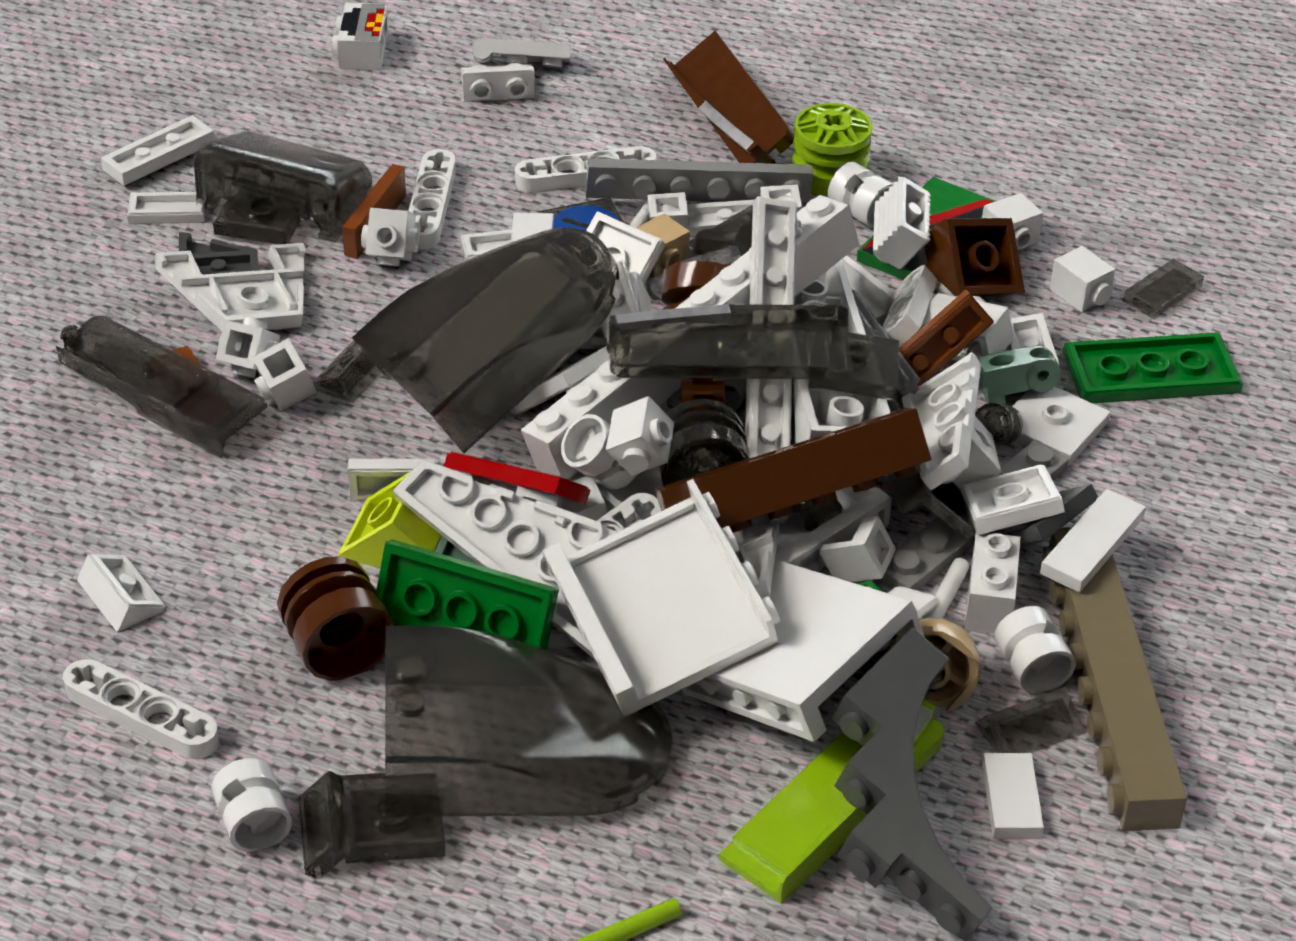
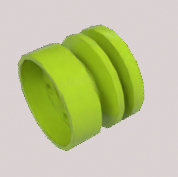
(828, 139)

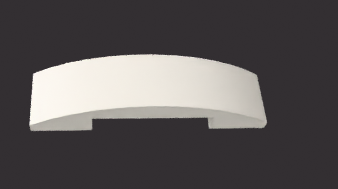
(709, 215)

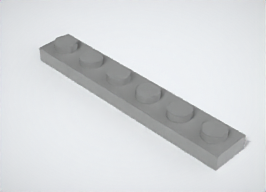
(697, 179)
(939, 544)

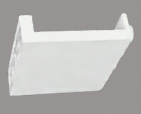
(665, 601)
(823, 639)

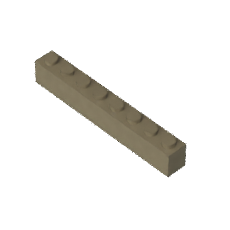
(1120, 700)

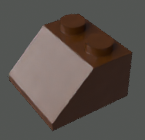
(975, 256)

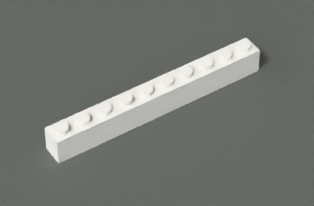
(822, 240)

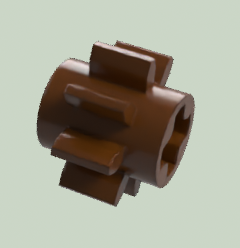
(703, 388)

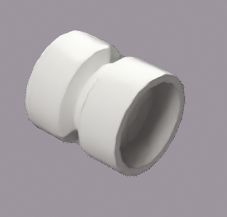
(859, 190)
(585, 451)
(1035, 649)
(251, 805)

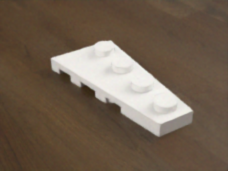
(947, 419)

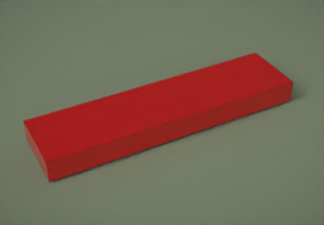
(516, 476)

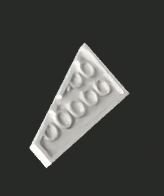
(500, 528)

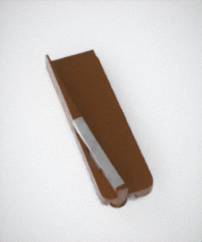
(732, 101)

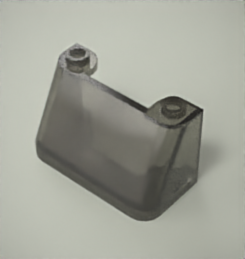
(319, 181)

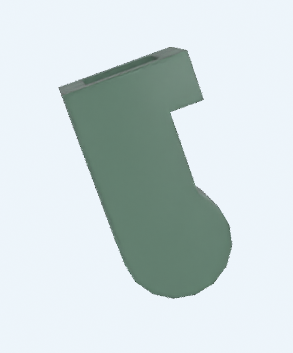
(1018, 372)

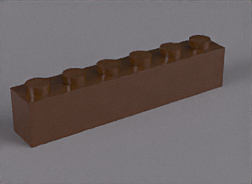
(809, 470)

